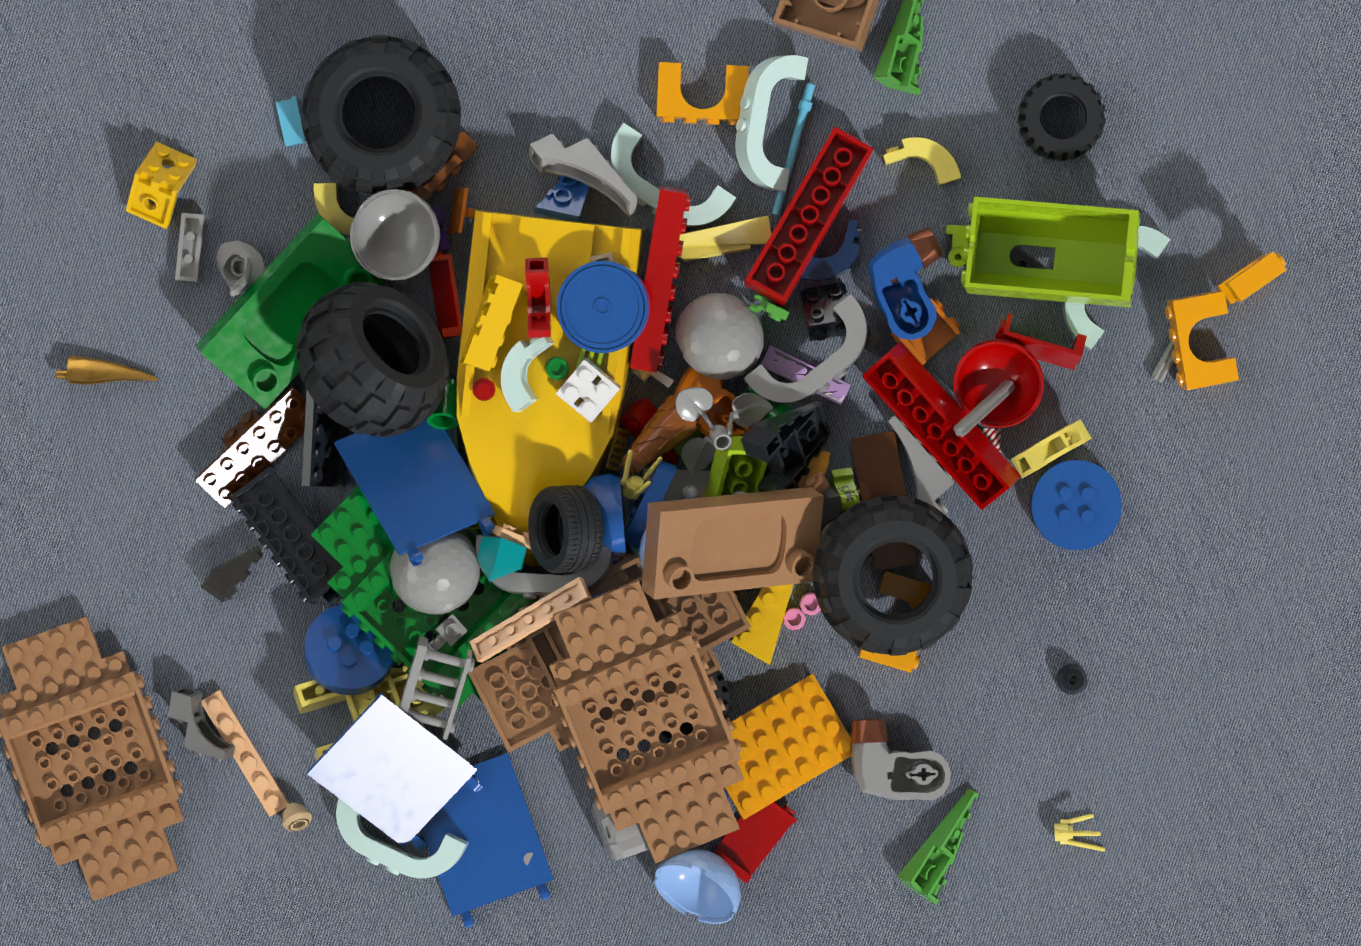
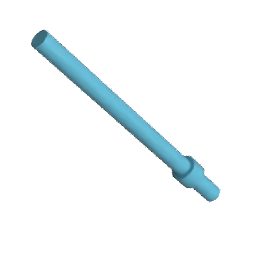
(804, 107)

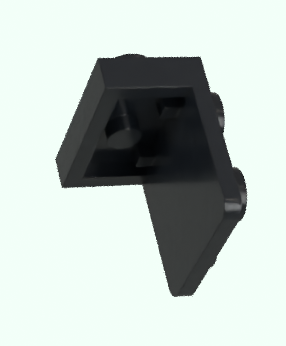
(819, 310)

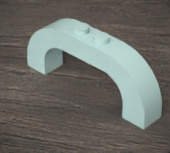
(753, 119)
(621, 155)
(1075, 317)
(393, 857)

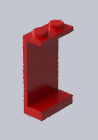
(445, 296)
(1043, 350)
(755, 839)

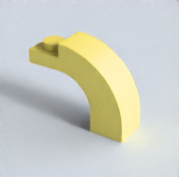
(934, 154)
(327, 203)
(1051, 448)

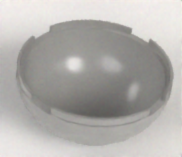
(394, 234)
(720, 336)
(442, 579)

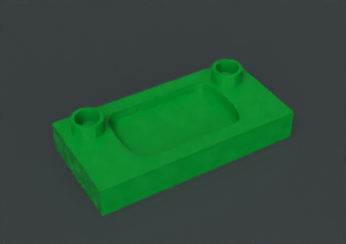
(260, 330)

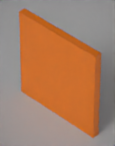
(459, 211)

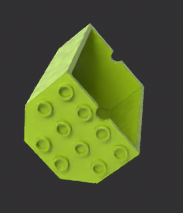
(1092, 251)

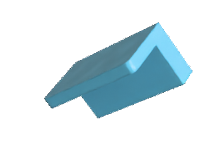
(290, 121)

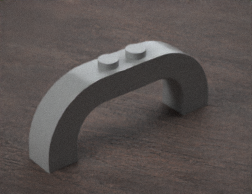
(832, 367)
(544, 584)

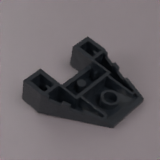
(787, 445)

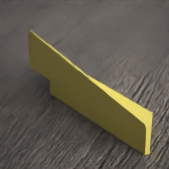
(725, 239)

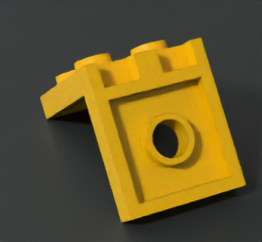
(159, 184)

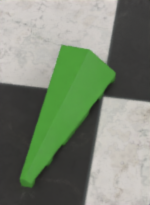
(899, 59)
(928, 866)

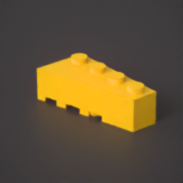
(490, 322)
(765, 620)

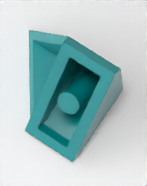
(500, 557)

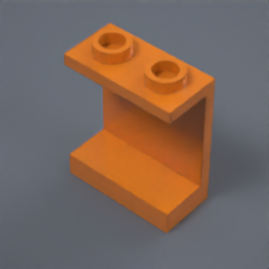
(941, 333)

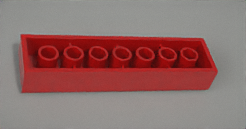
(808, 216)
(659, 276)
(932, 417)

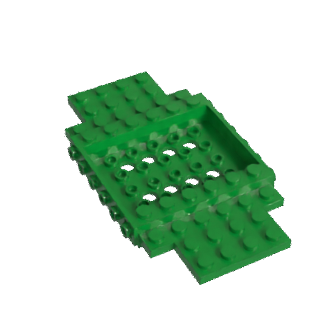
(367, 593)

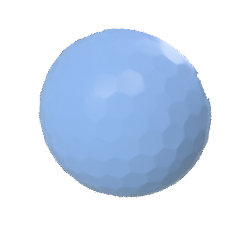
(700, 885)

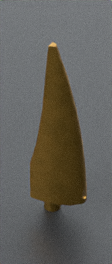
(94, 371)

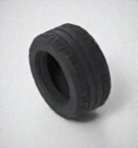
(565, 528)

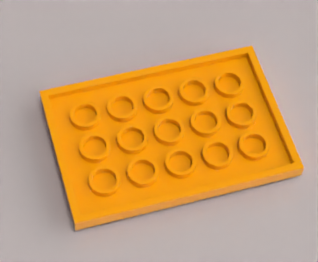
(786, 745)

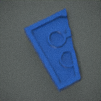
(564, 200)

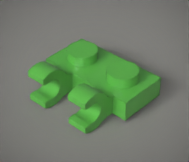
(775, 311)

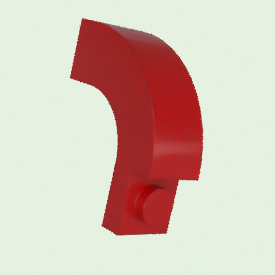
(538, 297)

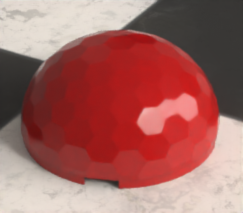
(986, 368)

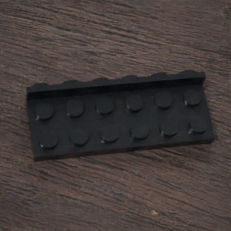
(321, 459)
(286, 532)

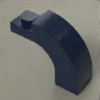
(828, 268)

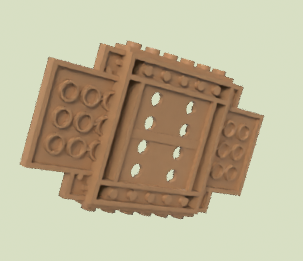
(520, 682)
(675, 784)
(116, 824)

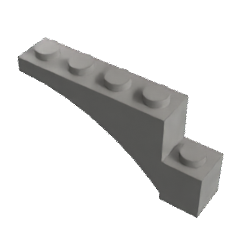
(585, 164)
(929, 476)

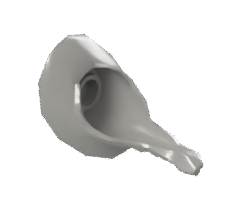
(239, 265)

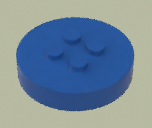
(603, 306)
(654, 493)
(1075, 505)
(343, 655)

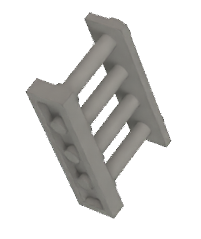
(418, 673)

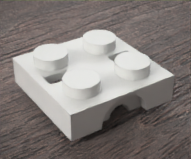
(583, 385)

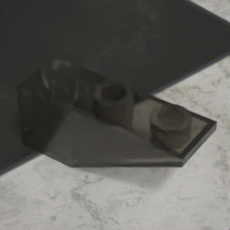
(225, 577)

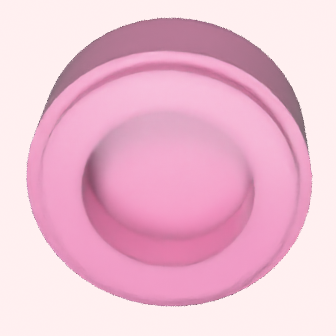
(809, 604)
(794, 618)

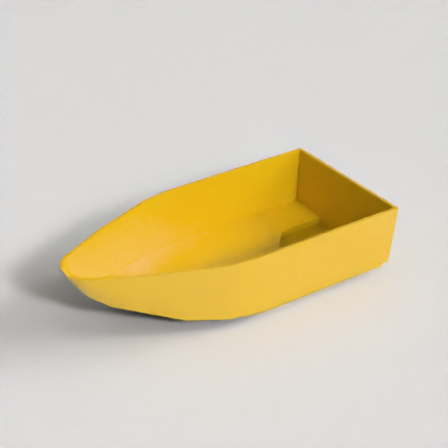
(549, 440)

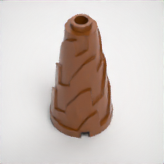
(660, 436)

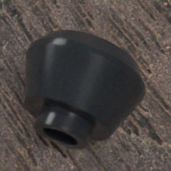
(1064, 678)

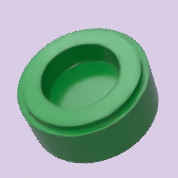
(556, 368)

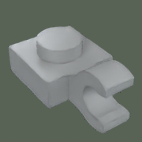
(449, 631)

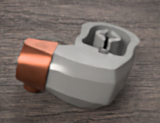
(894, 773)

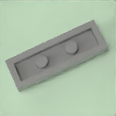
(190, 247)

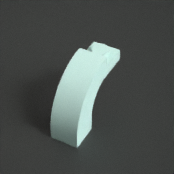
(514, 372)

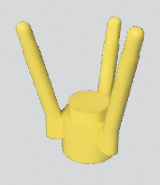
(635, 485)
(1063, 833)

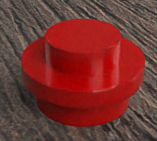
(483, 389)

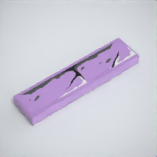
(796, 369)

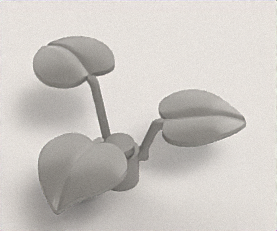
(693, 402)

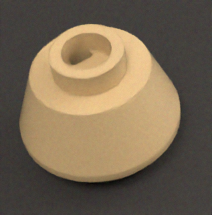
(296, 817)

